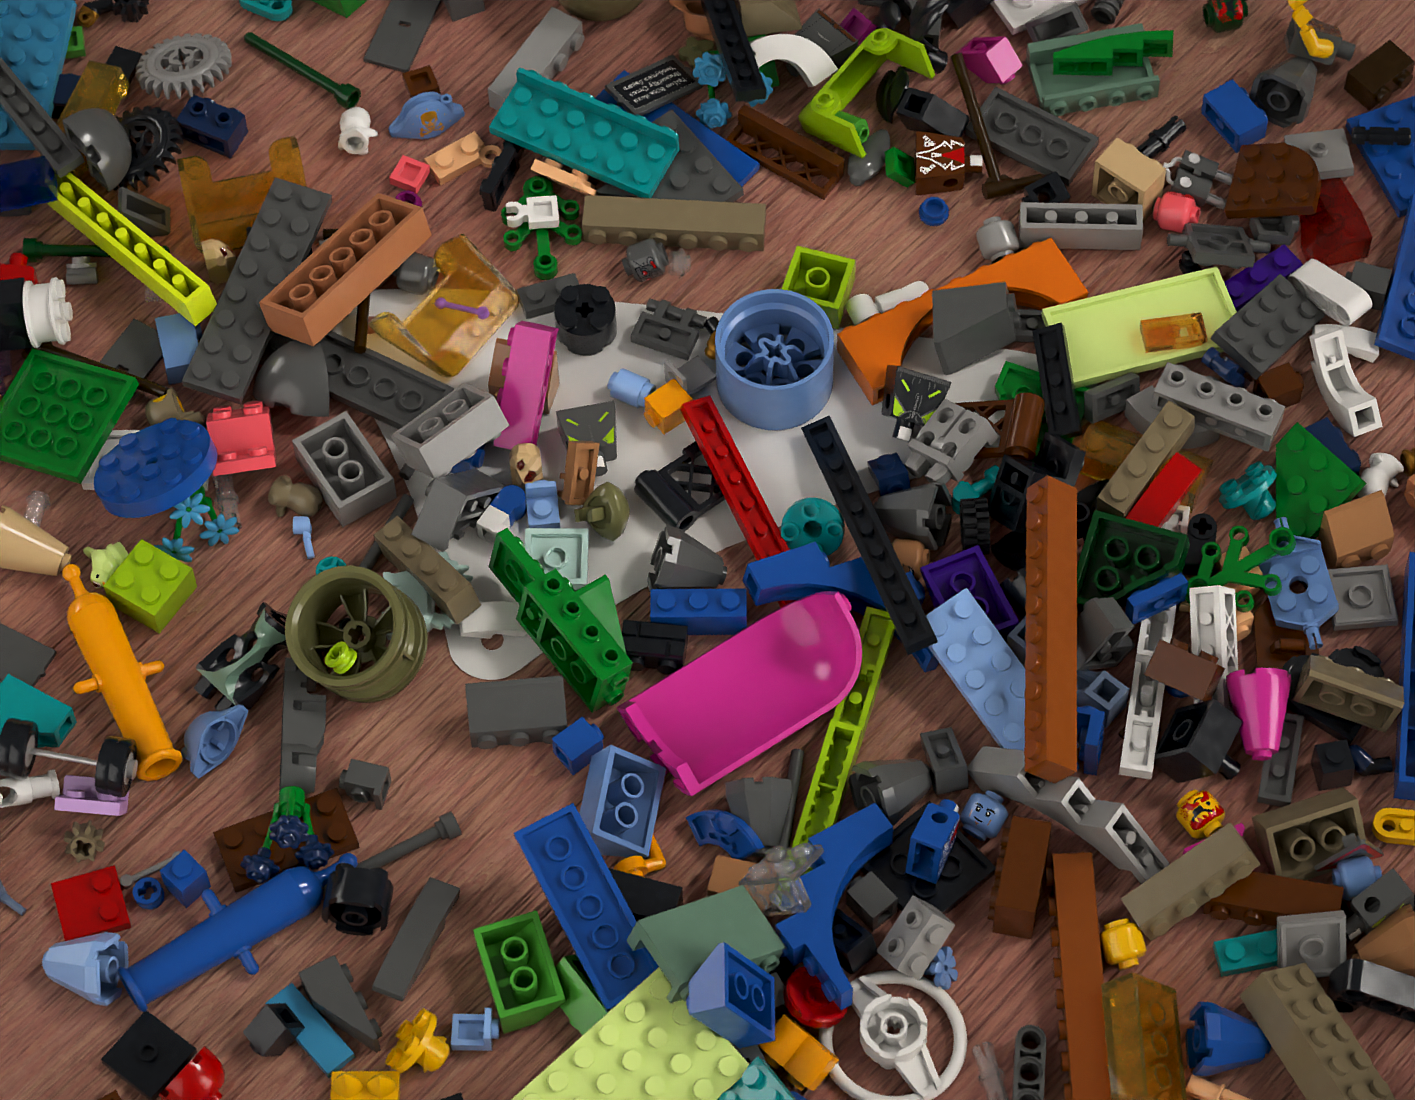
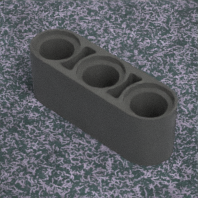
(1029, 1061)

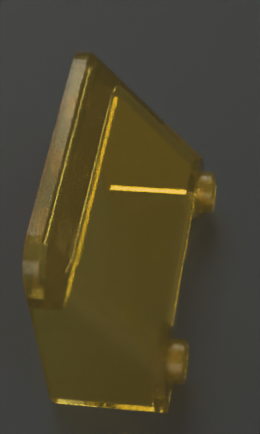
(449, 337)

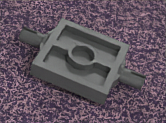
(1218, 245)

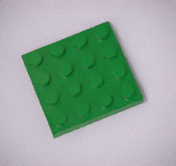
(60, 414)

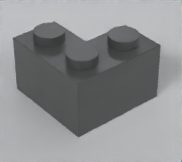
(1102, 634)

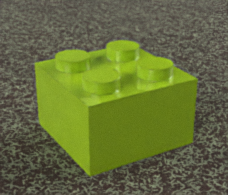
(823, 279)
(150, 586)

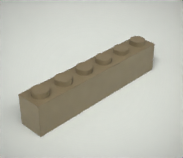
(674, 222)

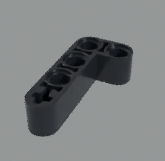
(1373, 986)

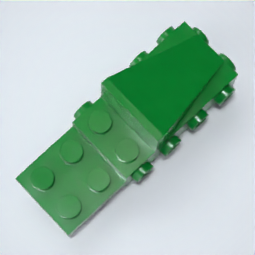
(576, 628)

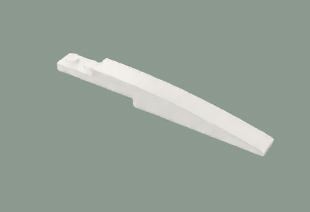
(1147, 693)

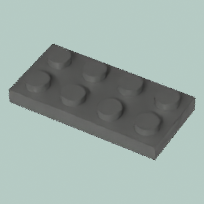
(1034, 136)
(1267, 326)

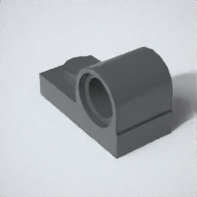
(945, 761)

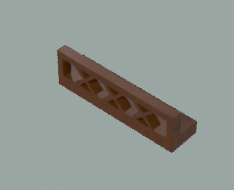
(793, 145)

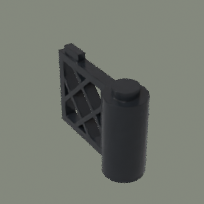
(669, 496)

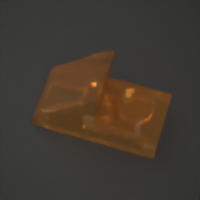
(1164, 332)

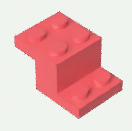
(242, 438)

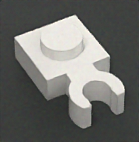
(539, 212)

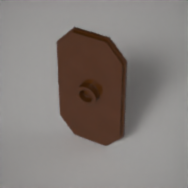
(1274, 643)

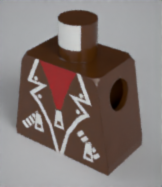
(942, 163)

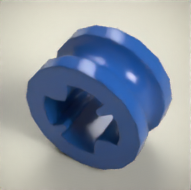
(141, 888)

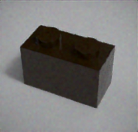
(1379, 75)

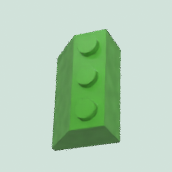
(519, 970)
(582, 1001)

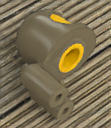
(170, 407)

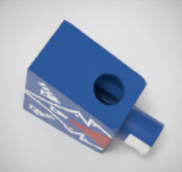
(934, 830)

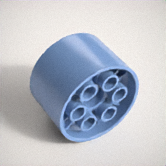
(759, 321)

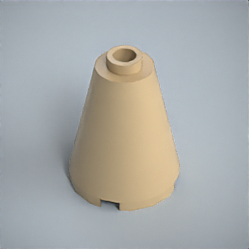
(29, 547)

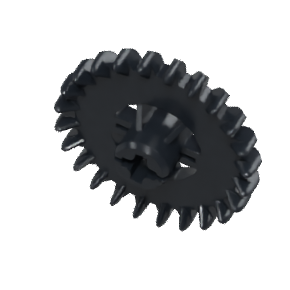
(149, 156)

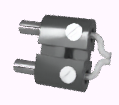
(1195, 178)

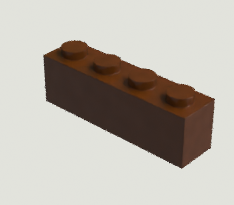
(1265, 896)

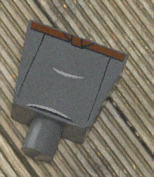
(828, 36)

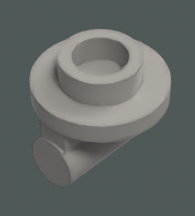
(81, 271)

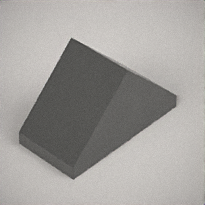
(1057, 22)
(144, 213)

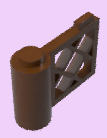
(1019, 425)

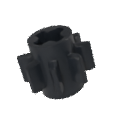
(131, 9)

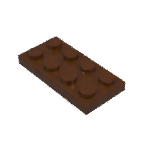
(328, 821)

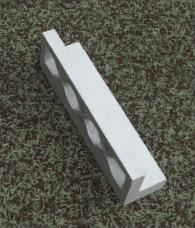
(1215, 632)

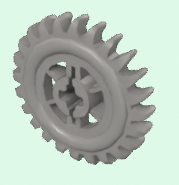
(174, 77)

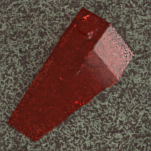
(1337, 228)

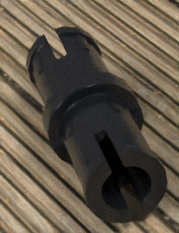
(1160, 139)

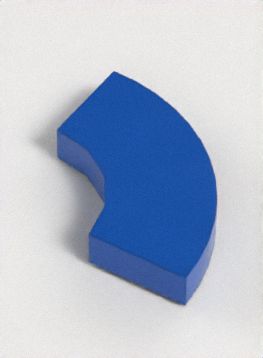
(726, 831)

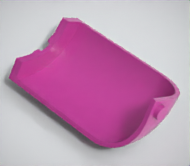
(749, 691)

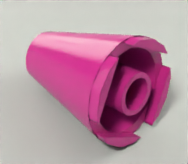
(1261, 705)

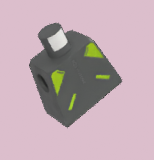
(593, 424)
(1377, 904)

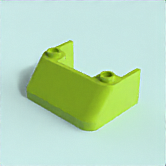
(882, 44)

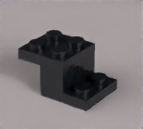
(1008, 497)

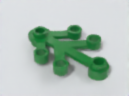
(549, 271)
(1236, 570)

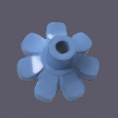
(942, 968)

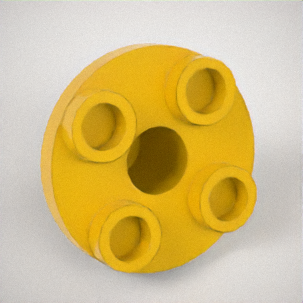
(418, 1045)

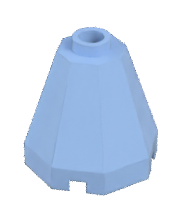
(88, 966)

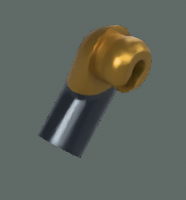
(92, 10)
(711, 326)

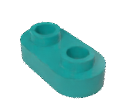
(267, 8)

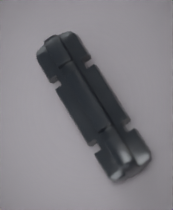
(1381, 135)

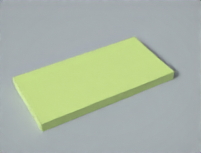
(1106, 328)

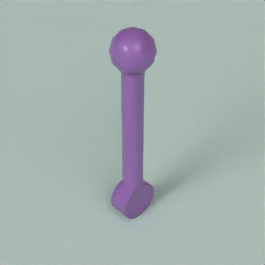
(481, 312)

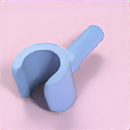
(302, 526)

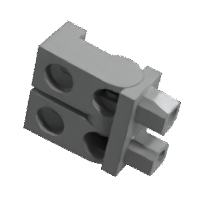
(948, 443)

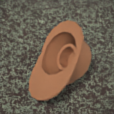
(694, 18)

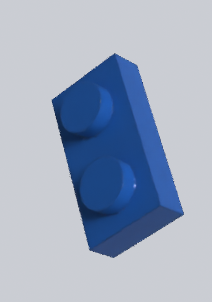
(1157, 598)

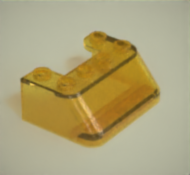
(231, 205)

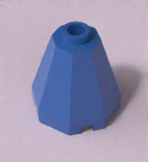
(1222, 1040)

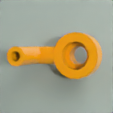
(638, 866)

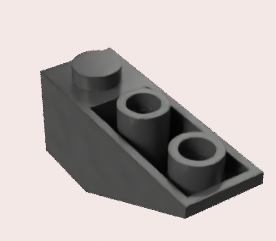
(334, 999)

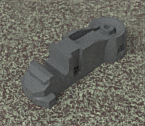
(301, 729)

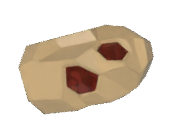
(219, 260)
(525, 464)

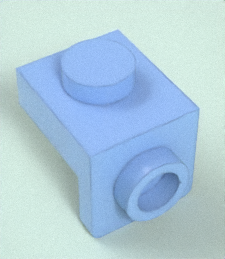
(474, 1031)

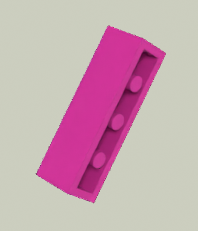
(525, 382)

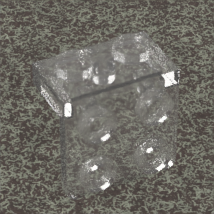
(777, 881)

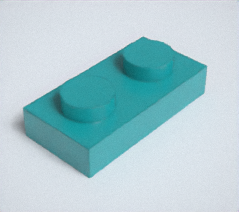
(1246, 953)

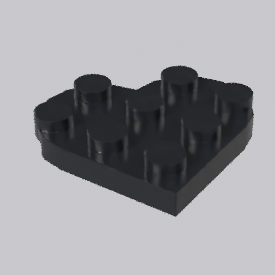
(1332, 724)

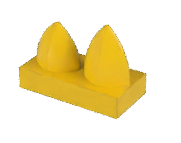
(365, 1085)

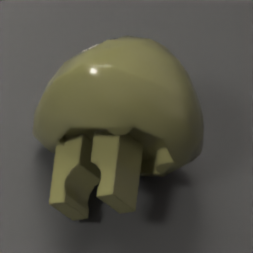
(605, 511)

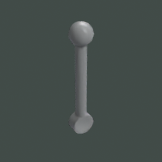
(127, 881)

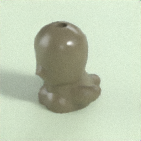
(299, 497)

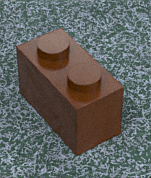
(1185, 671)

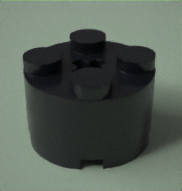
(585, 318)
(357, 899)

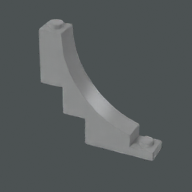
(1100, 823)

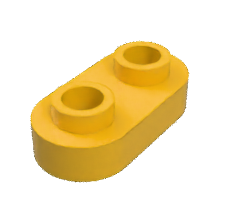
(1400, 820)

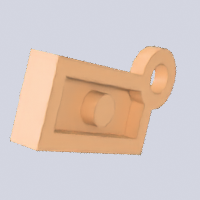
(460, 158)
(575, 180)

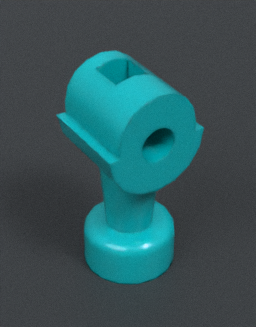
(977, 490)

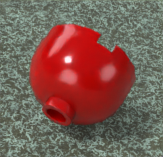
(197, 1080)

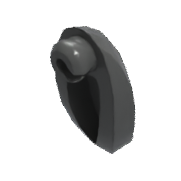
(874, 160)

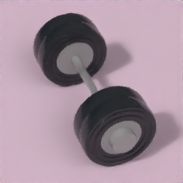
(114, 767)

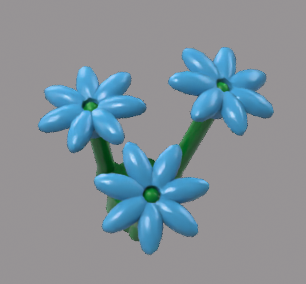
(189, 510)

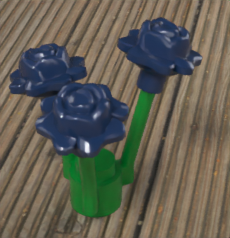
(288, 832)

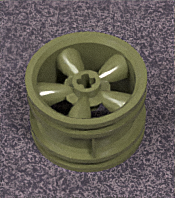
(309, 633)

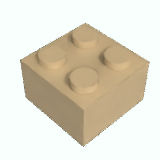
(1128, 177)

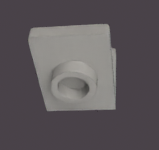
(691, 376)

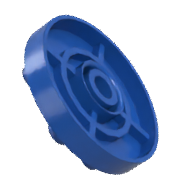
(155, 468)

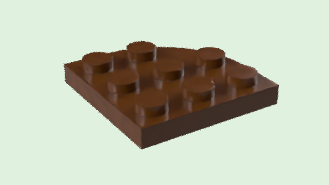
(1273, 182)

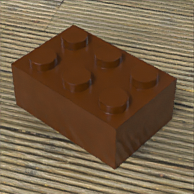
(1019, 877)

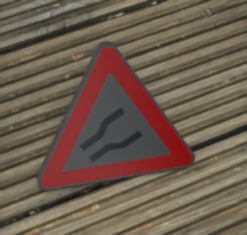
(1353, 848)

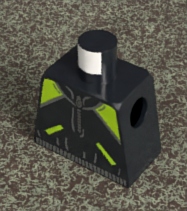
(911, 398)

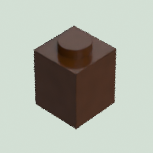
(1281, 385)

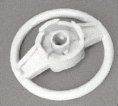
(904, 1050)

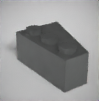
(453, 505)

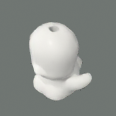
(355, 131)
(1380, 474)

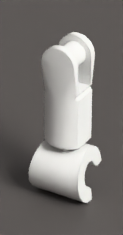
(862, 306)

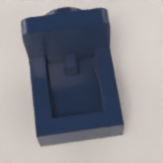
(889, 473)

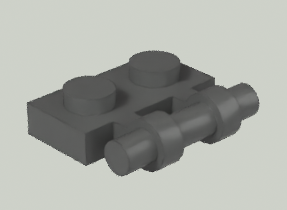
(665, 335)

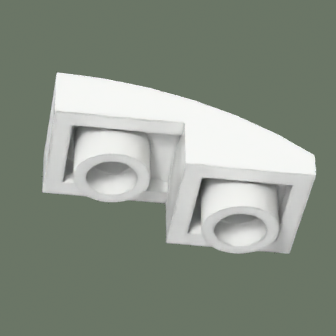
(1358, 341)
(492, 619)

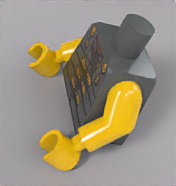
(1314, 38)

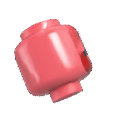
(1175, 210)

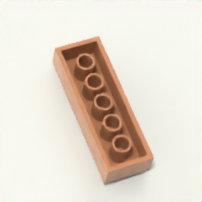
(345, 269)

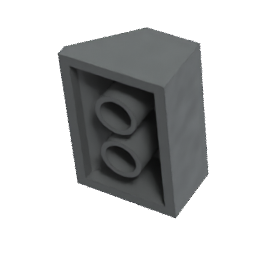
(516, 711)

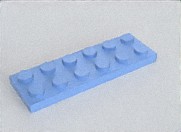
(981, 667)

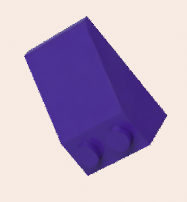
(970, 571)

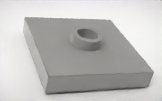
(1328, 151)
(1363, 597)
(1312, 940)

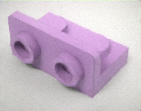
(81, 796)

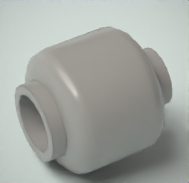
(997, 239)

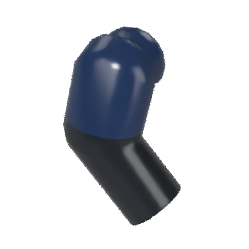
(1366, 765)

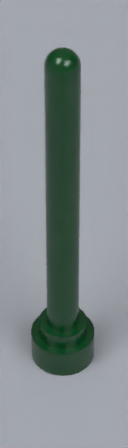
(345, 94)
(36, 250)

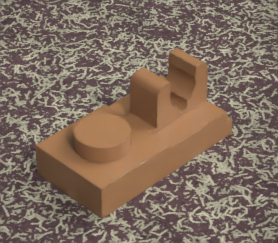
(579, 472)

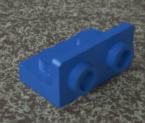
(1090, 737)

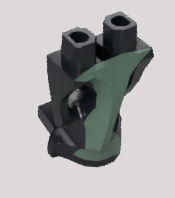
(236, 677)

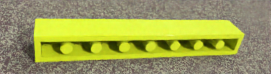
(133, 249)

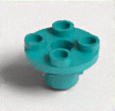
(1250, 491)
(813, 521)

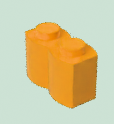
(798, 1054)

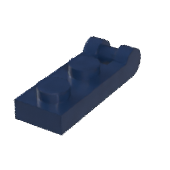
(1225, 368)

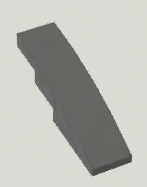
(415, 939)

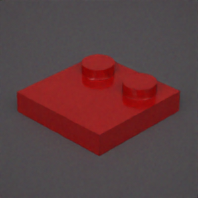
(91, 904)

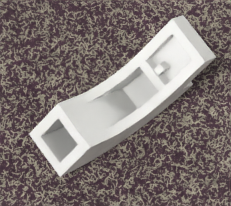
(804, 55)
(1346, 399)

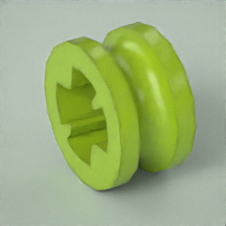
(340, 657)

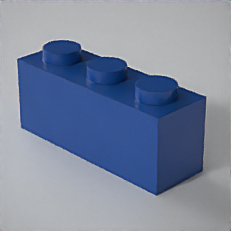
(701, 609)

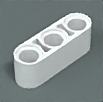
(1331, 292)

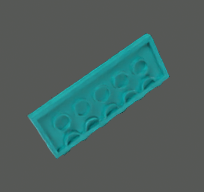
(586, 134)

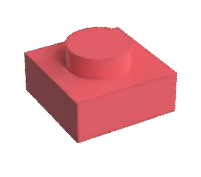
(409, 174)

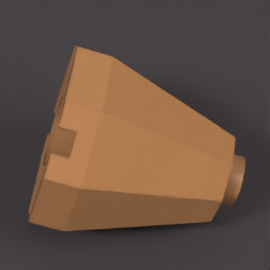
(1391, 942)

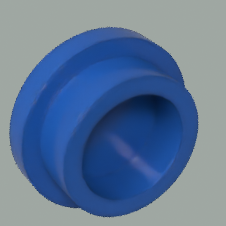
(933, 211)

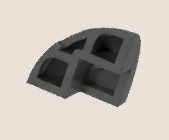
(103, 143)
(295, 379)

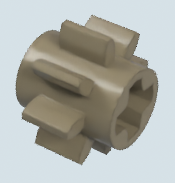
(85, 833)

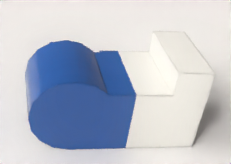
(502, 512)

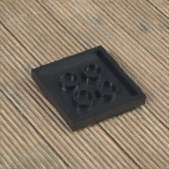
(961, 875)

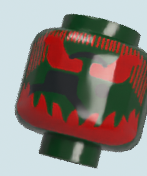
(1224, 14)

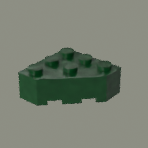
(1126, 558)

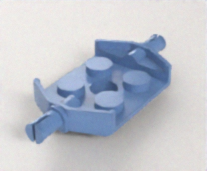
(1315, 605)

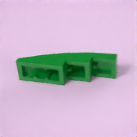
(1101, 54)

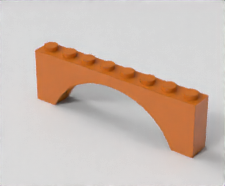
(1035, 275)

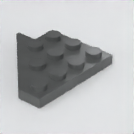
(692, 174)

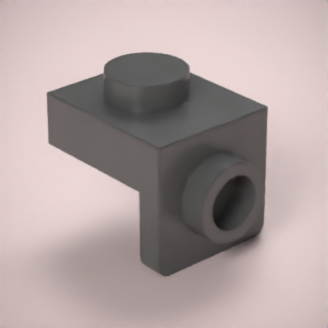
(1275, 229)

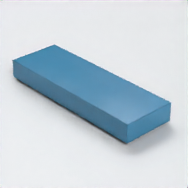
(317, 1037)

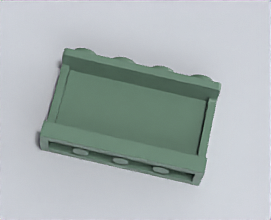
(1085, 92)
(689, 933)

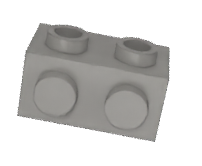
(915, 938)

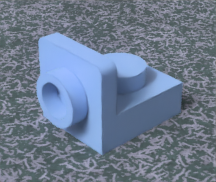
(542, 504)

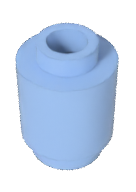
(630, 387)

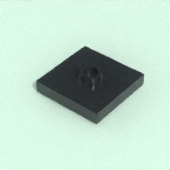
(149, 1055)

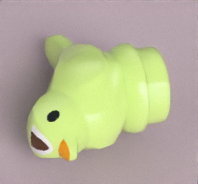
(105, 562)

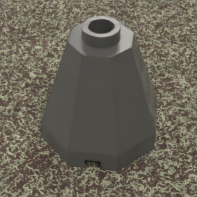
(1285, 90)
(917, 514)
(684, 563)
(891, 785)
(761, 806)

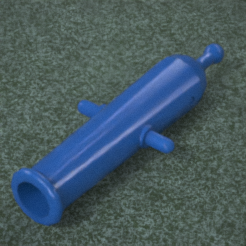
(228, 932)

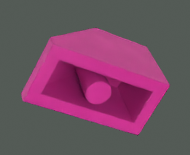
(991, 59)

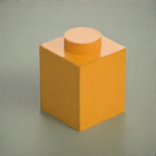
(664, 406)

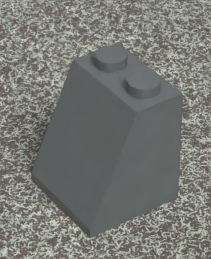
(972, 323)

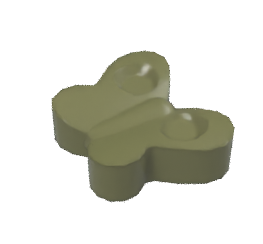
(694, 49)

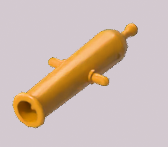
(119, 678)

